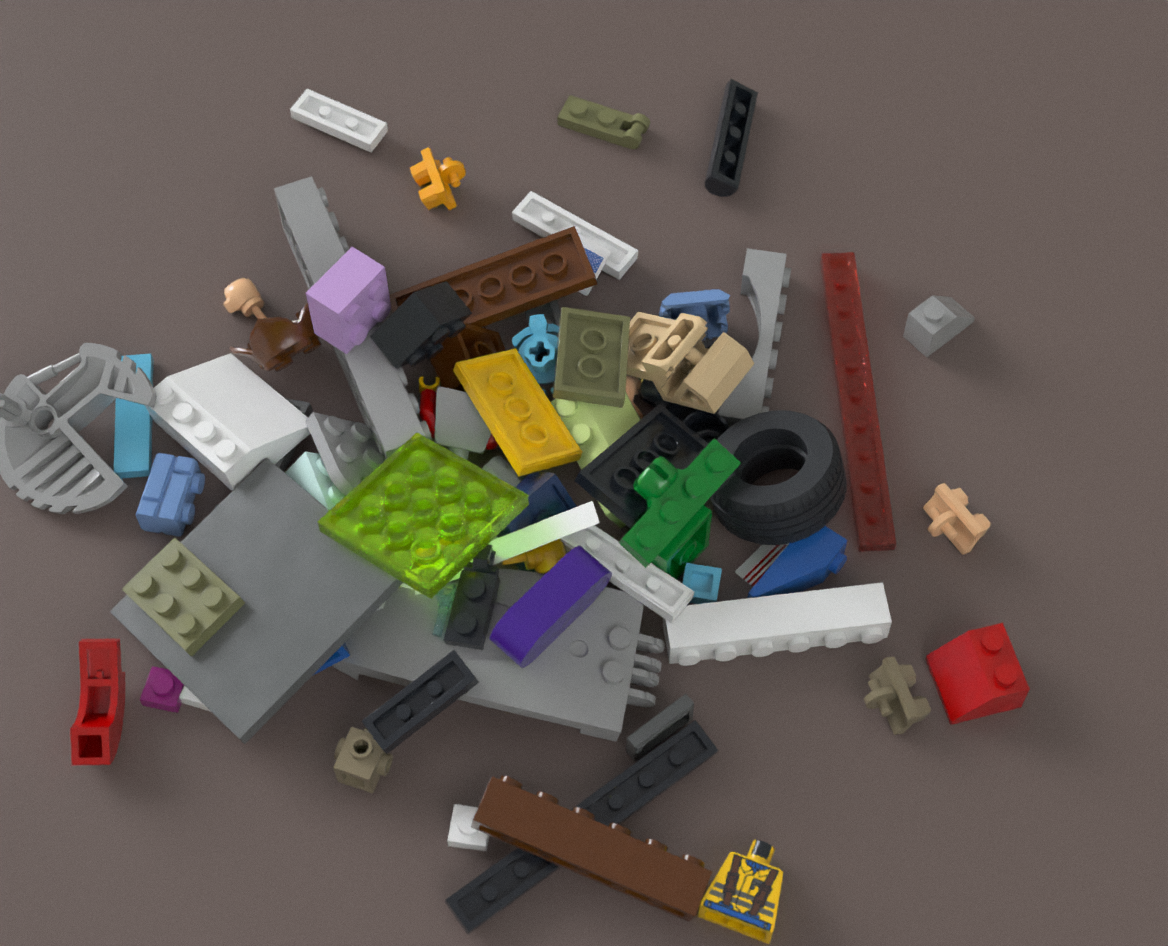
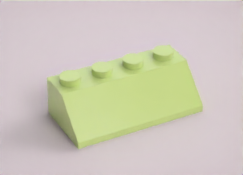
(596, 429)

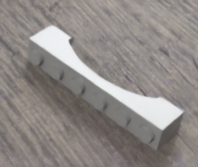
(762, 283)

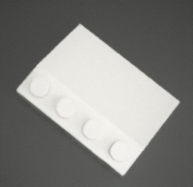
(227, 418)

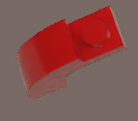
(101, 705)

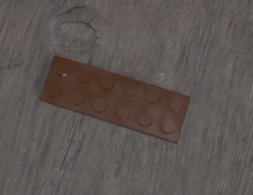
(516, 278)

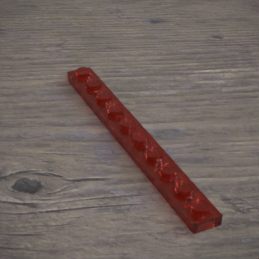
(857, 404)

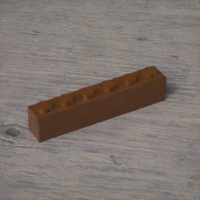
(591, 848)

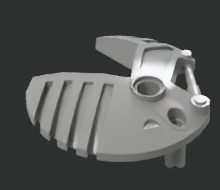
(56, 462)

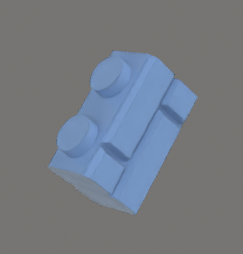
(170, 495)

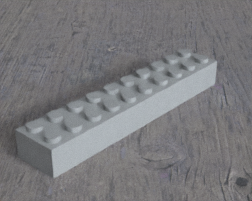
(371, 376)

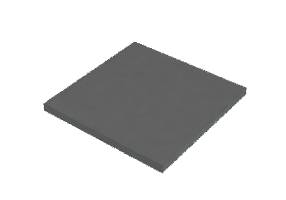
(298, 595)

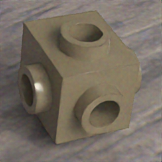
(360, 760)

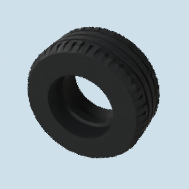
(787, 509)

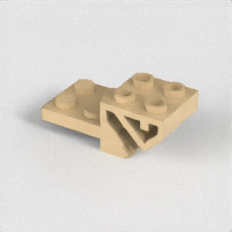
(679, 363)

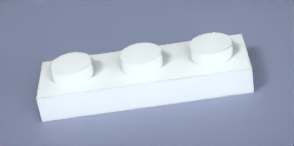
(339, 120)

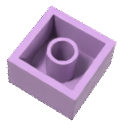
(349, 300)

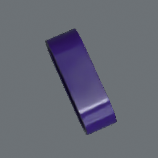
(550, 606)

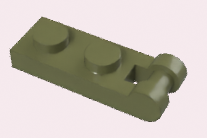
(603, 122)

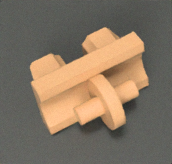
(952, 518)

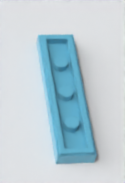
(133, 430)

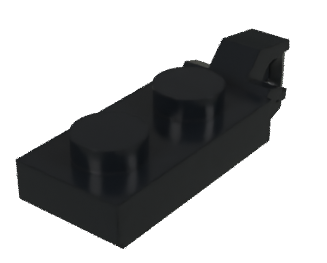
(474, 602)

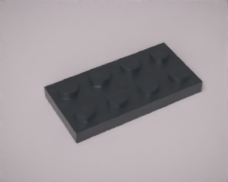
(614, 471)

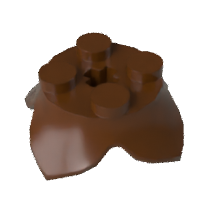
(278, 339)

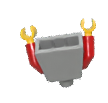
(454, 420)

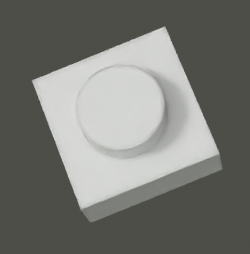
(461, 833)

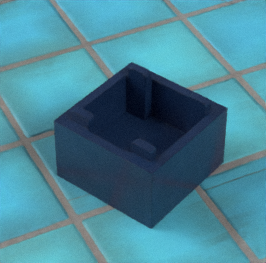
(546, 499)

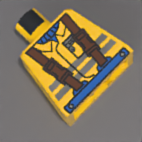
(745, 893)

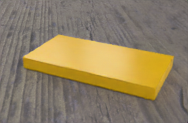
(517, 412)

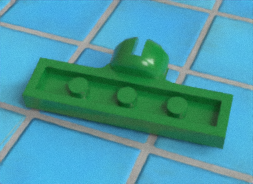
(675, 498)

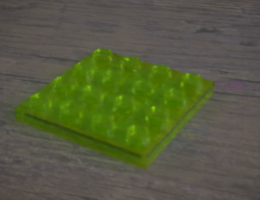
(423, 514)

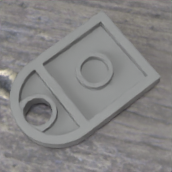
(344, 449)

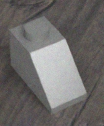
(935, 323)

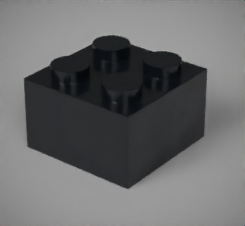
(422, 325)

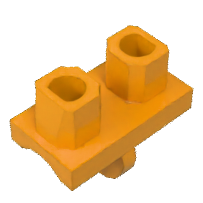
(441, 176)

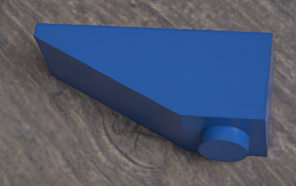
(803, 564)

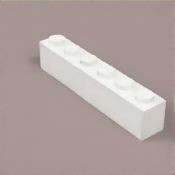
(778, 624)

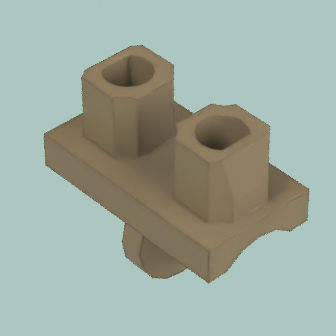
(892, 695)

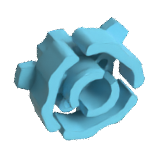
(537, 339)

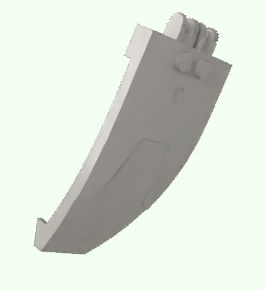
(574, 682)

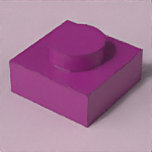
(162, 690)

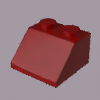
(978, 674)

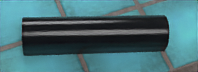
(730, 139)

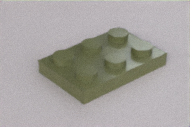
(591, 357)
(183, 596)

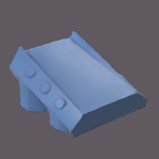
(707, 304)

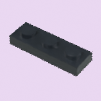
(420, 702)

